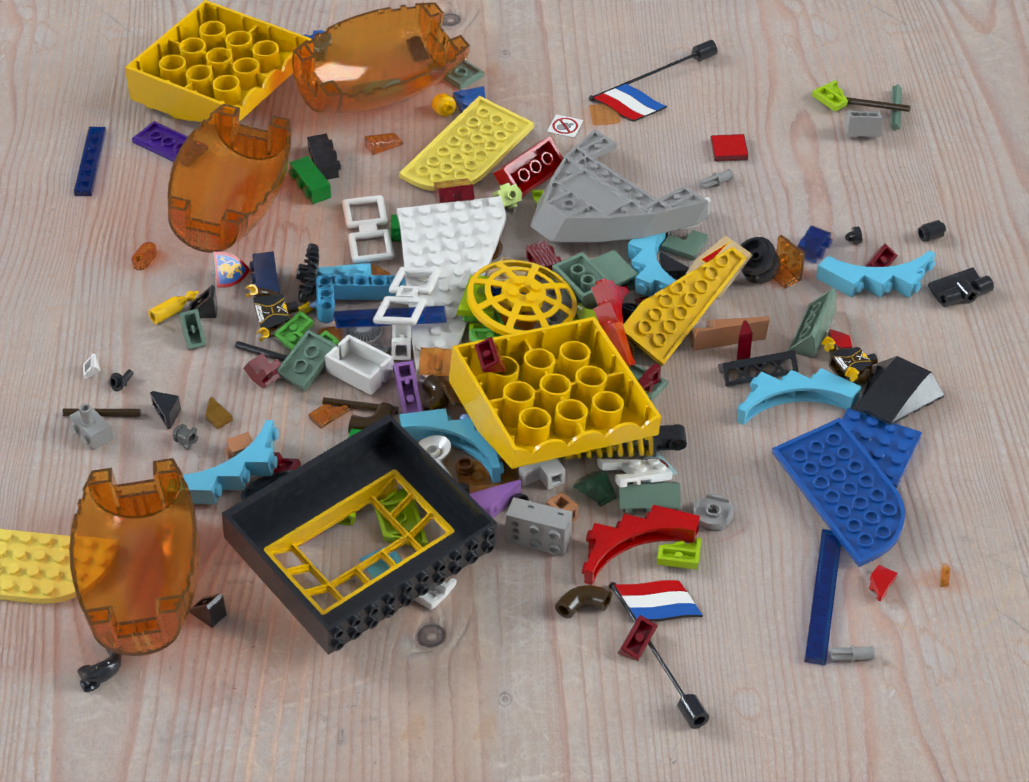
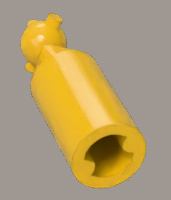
(170, 307)

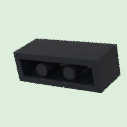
(323, 155)

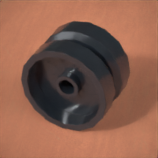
(763, 263)

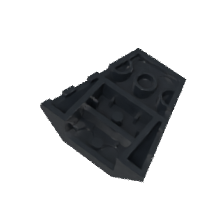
(898, 389)

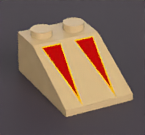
(718, 248)

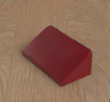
(882, 257)
(744, 341)
(489, 356)
(637, 638)

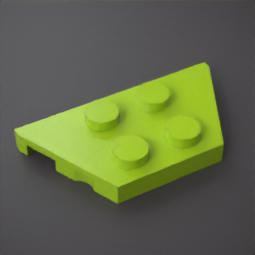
(407, 518)

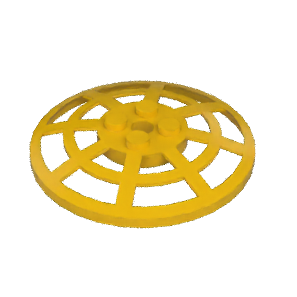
(512, 295)

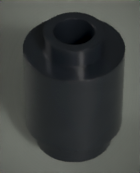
(932, 230)

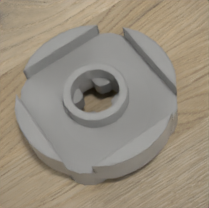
(718, 520)

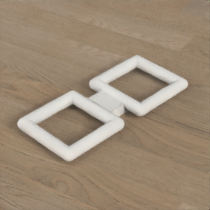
(368, 229)
(407, 295)

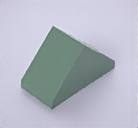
(192, 329)

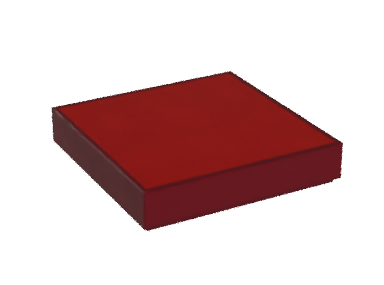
(729, 147)

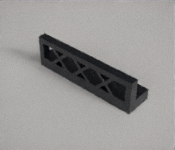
(745, 363)

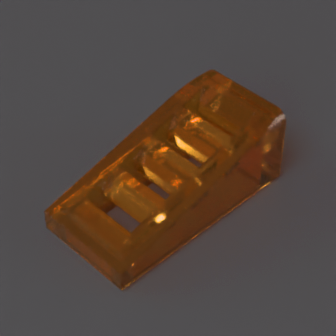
(382, 142)

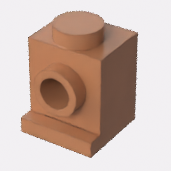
(563, 502)

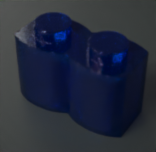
(815, 243)

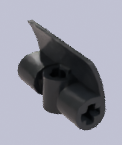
(960, 287)

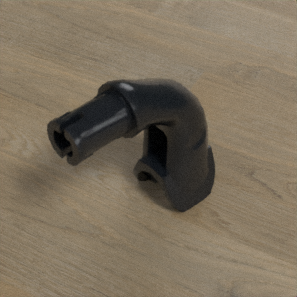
(100, 672)

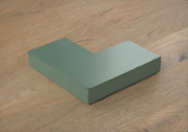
(685, 248)

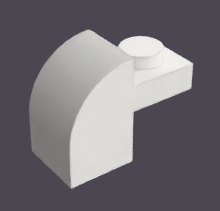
(401, 342)
(549, 472)

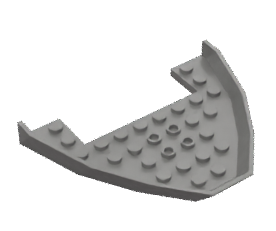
(598, 205)

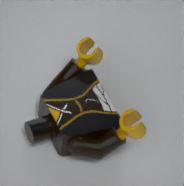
(270, 310)
(849, 362)

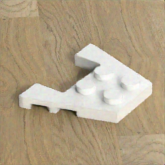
(636, 470)

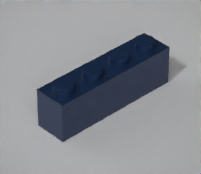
(265, 271)

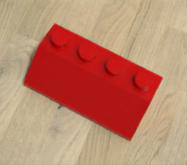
(531, 166)

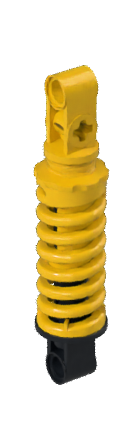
(669, 438)

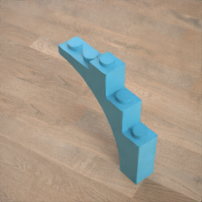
(650, 275)
(878, 280)
(795, 387)
(460, 433)
(233, 474)

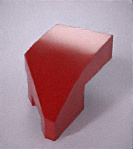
(841, 339)
(881, 580)

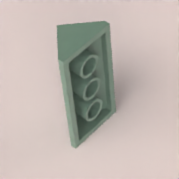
(814, 325)

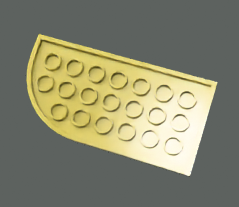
(468, 146)
(35, 567)

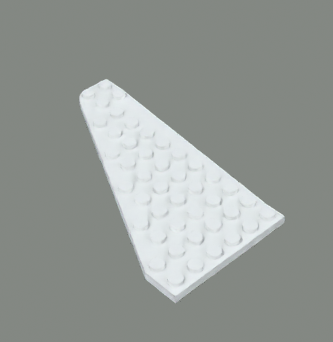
(459, 242)

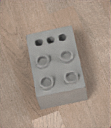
(538, 526)

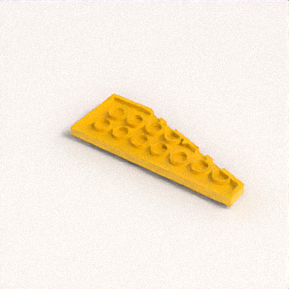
(671, 313)

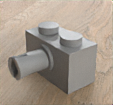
(863, 124)
(90, 427)

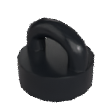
(856, 235)

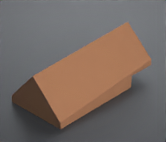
(726, 332)

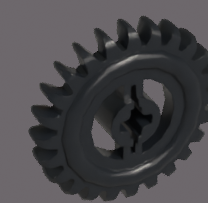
(308, 273)

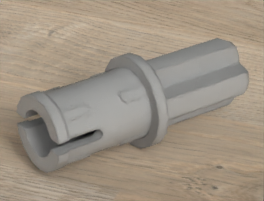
(717, 178)
(852, 653)

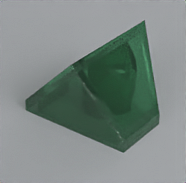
(597, 487)

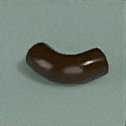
(438, 399)
(382, 410)
(583, 596)

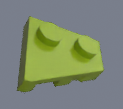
(831, 96)

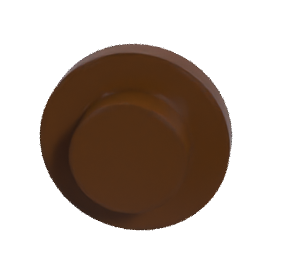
(465, 466)

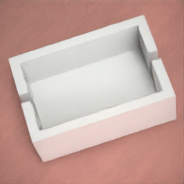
(359, 364)

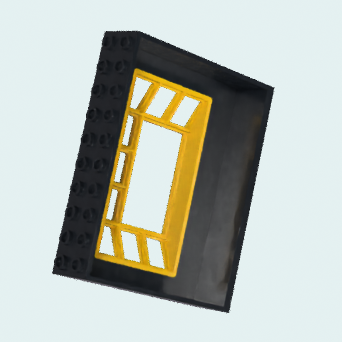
(327, 492)

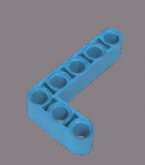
(349, 288)

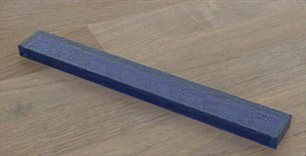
(823, 599)

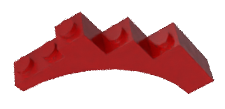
(610, 315)
(632, 531)

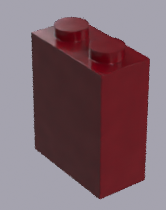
(454, 191)

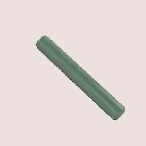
(896, 115)

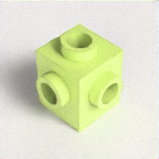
(509, 194)

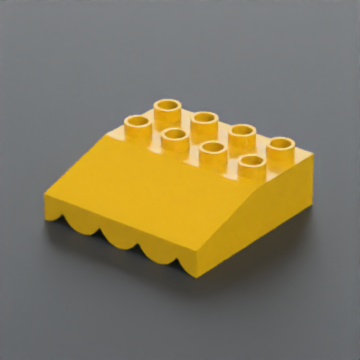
(212, 61)
(557, 396)

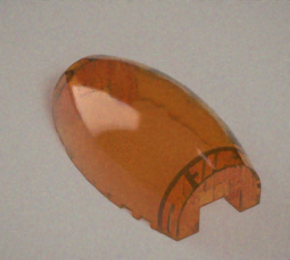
(363, 53)
(226, 179)
(135, 558)

